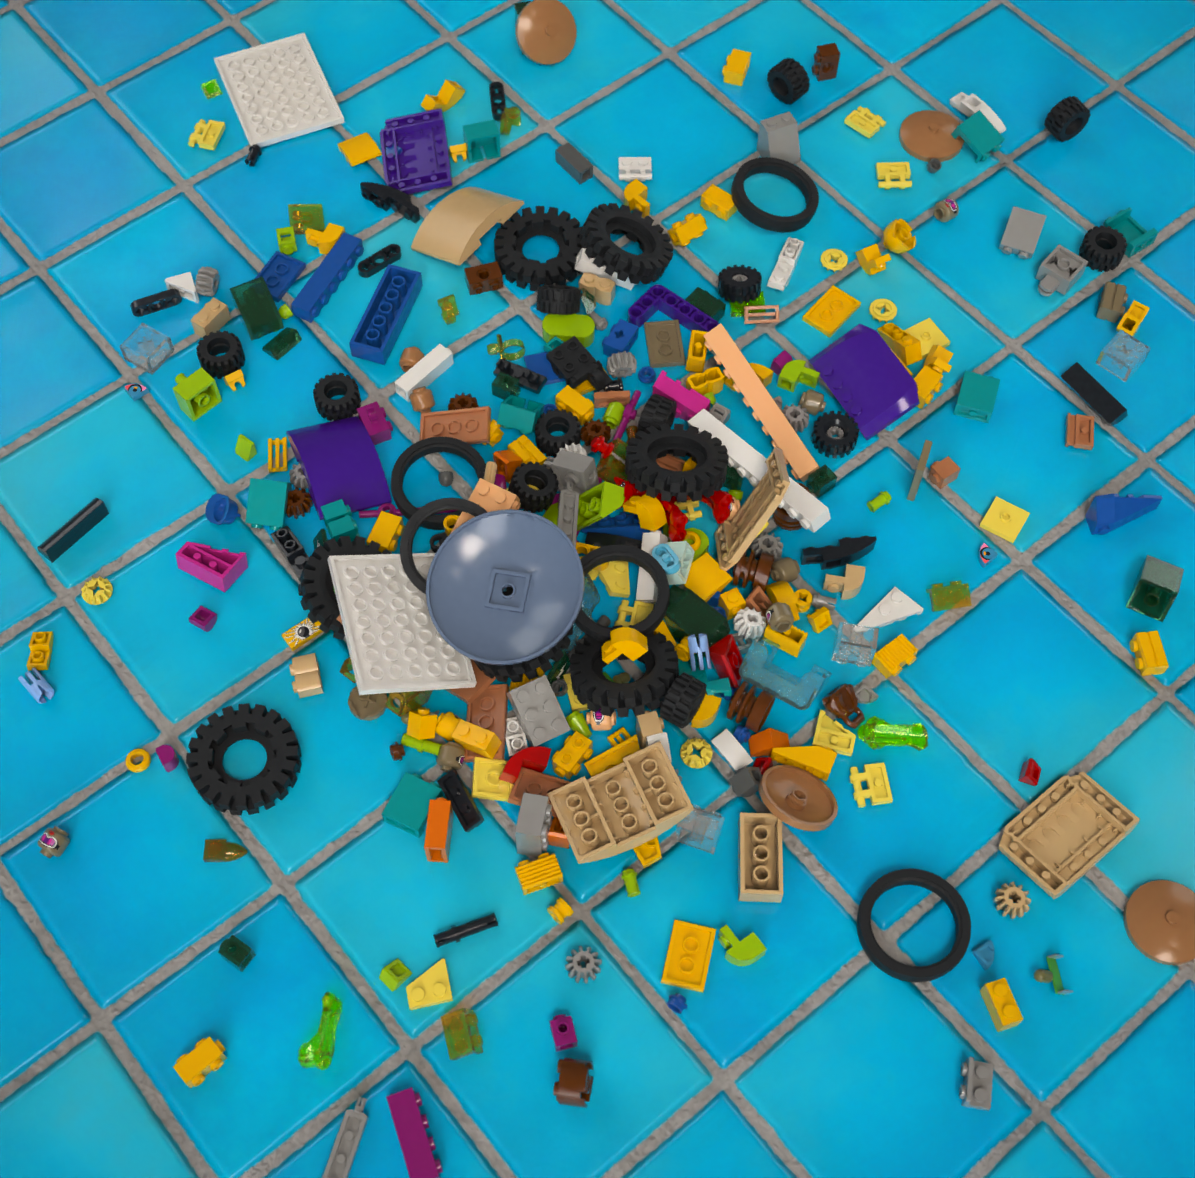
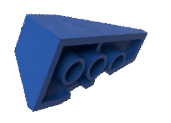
(1113, 511)
(622, 525)

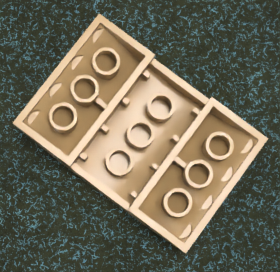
(460, 220)
(621, 805)

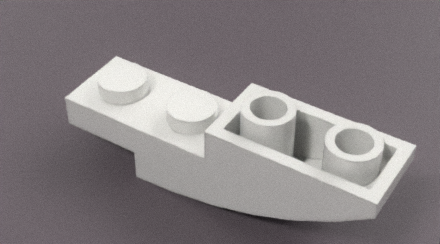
(971, 104)
(786, 264)

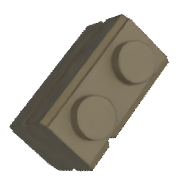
(1112, 302)

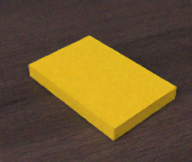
(831, 311)
(688, 956)

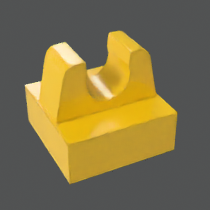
(458, 150)
(233, 378)
(820, 619)

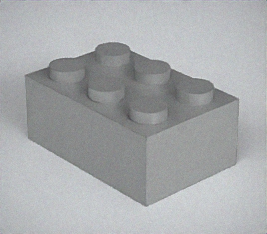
(538, 711)
(533, 825)

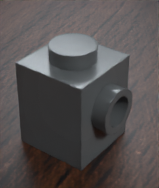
(746, 781)

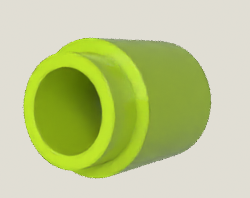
(613, 414)

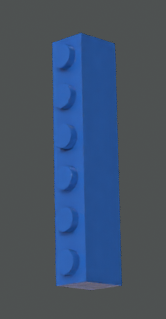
(327, 277)

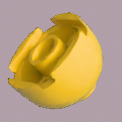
(898, 237)

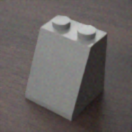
(779, 138)
(1022, 233)

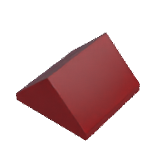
(727, 659)

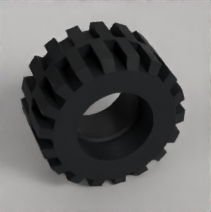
(788, 80)
(1067, 118)
(1103, 248)
(558, 299)
(220, 343)
(333, 386)
(657, 411)
(553, 422)
(537, 476)
(683, 700)

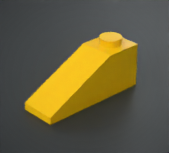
(813, 759)

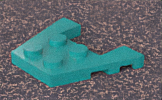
(713, 686)

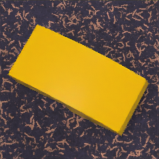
(41, 650)

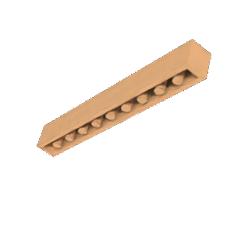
(761, 402)

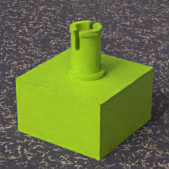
(196, 393)

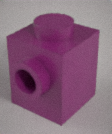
(563, 1032)

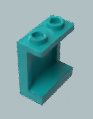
(979, 135)
(1135, 234)
(976, 396)
(267, 503)
(410, 803)

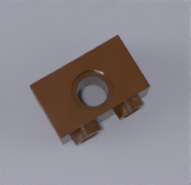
(826, 62)
(483, 278)

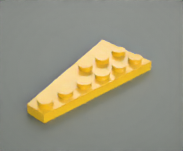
(650, 851)

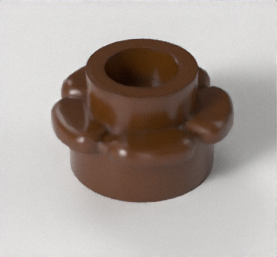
(397, 751)

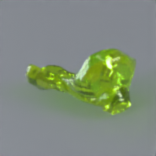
(879, 733)
(320, 1049)

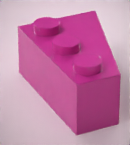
(687, 402)
(211, 565)

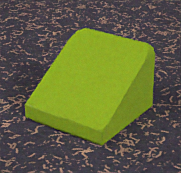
(245, 448)
(394, 974)

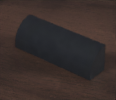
(1094, 394)
(73, 530)

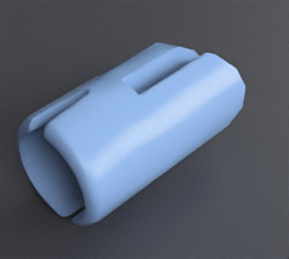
(699, 648)
(38, 686)

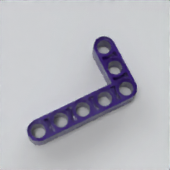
(673, 306)

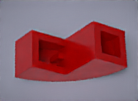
(531, 758)

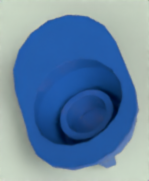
(221, 509)

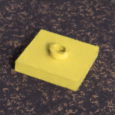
(928, 335)
(1004, 519)
(486, 782)

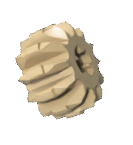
(1007, 904)

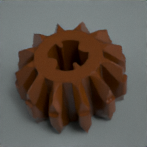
(462, 402)
(594, 429)
(298, 503)

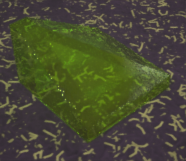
(211, 89)

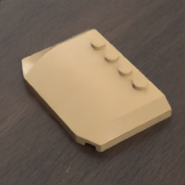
(736, 536)
(1066, 832)

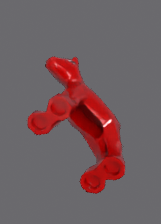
(675, 518)

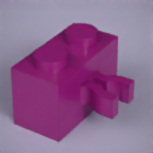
(375, 423)

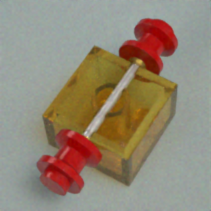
(612, 458)

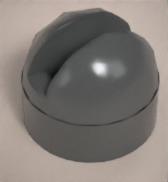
(934, 165)
(445, 478)
(556, 687)

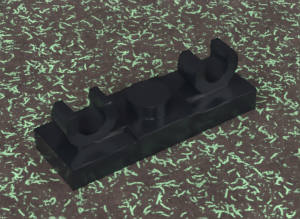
(527, 379)
(461, 800)

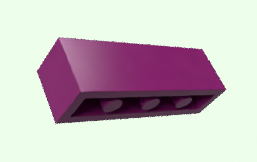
(412, 1134)

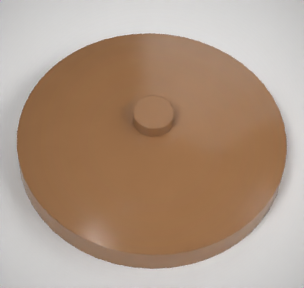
(545, 31)
(929, 136)
(798, 798)
(1162, 921)

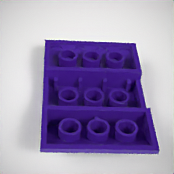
(340, 464)

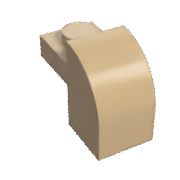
(848, 585)

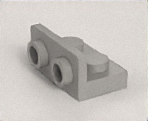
(977, 1084)

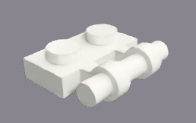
(635, 168)

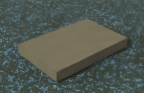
(664, 343)
(919, 470)

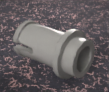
(600, 323)
(819, 600)

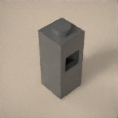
(574, 163)

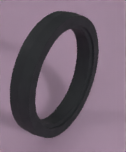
(786, 170)
(423, 448)
(415, 522)
(642, 559)
(946, 893)

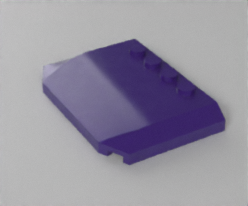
(425, 152)
(867, 379)

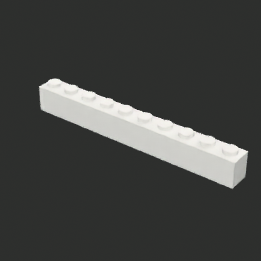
(751, 464)

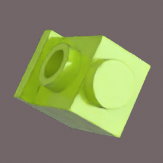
(286, 244)

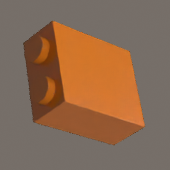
(439, 830)

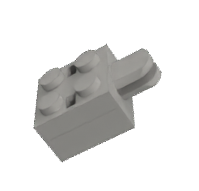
(1060, 271)
(574, 468)

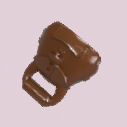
(843, 703)

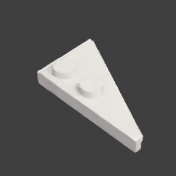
(891, 608)

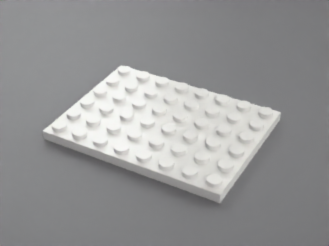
(278, 90)
(391, 628)

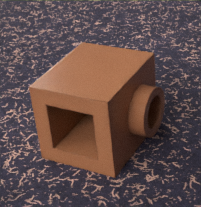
(944, 472)

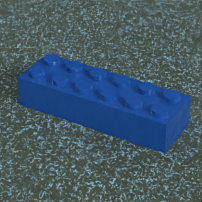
(386, 314)

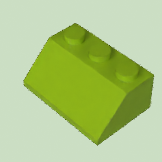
(599, 503)

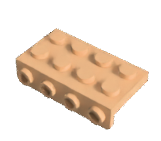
(491, 499)

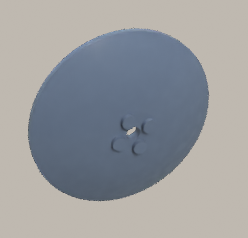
(498, 553)

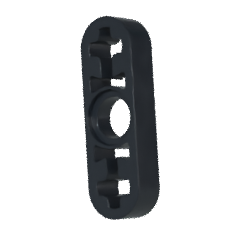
(497, 96)
(392, 251)
(140, 309)

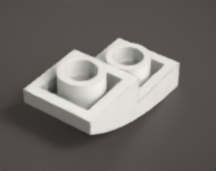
(515, 736)
(731, 750)

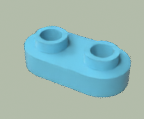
(666, 558)

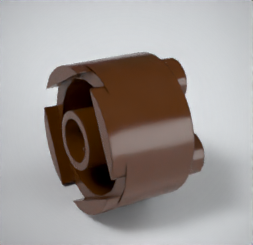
(574, 1082)

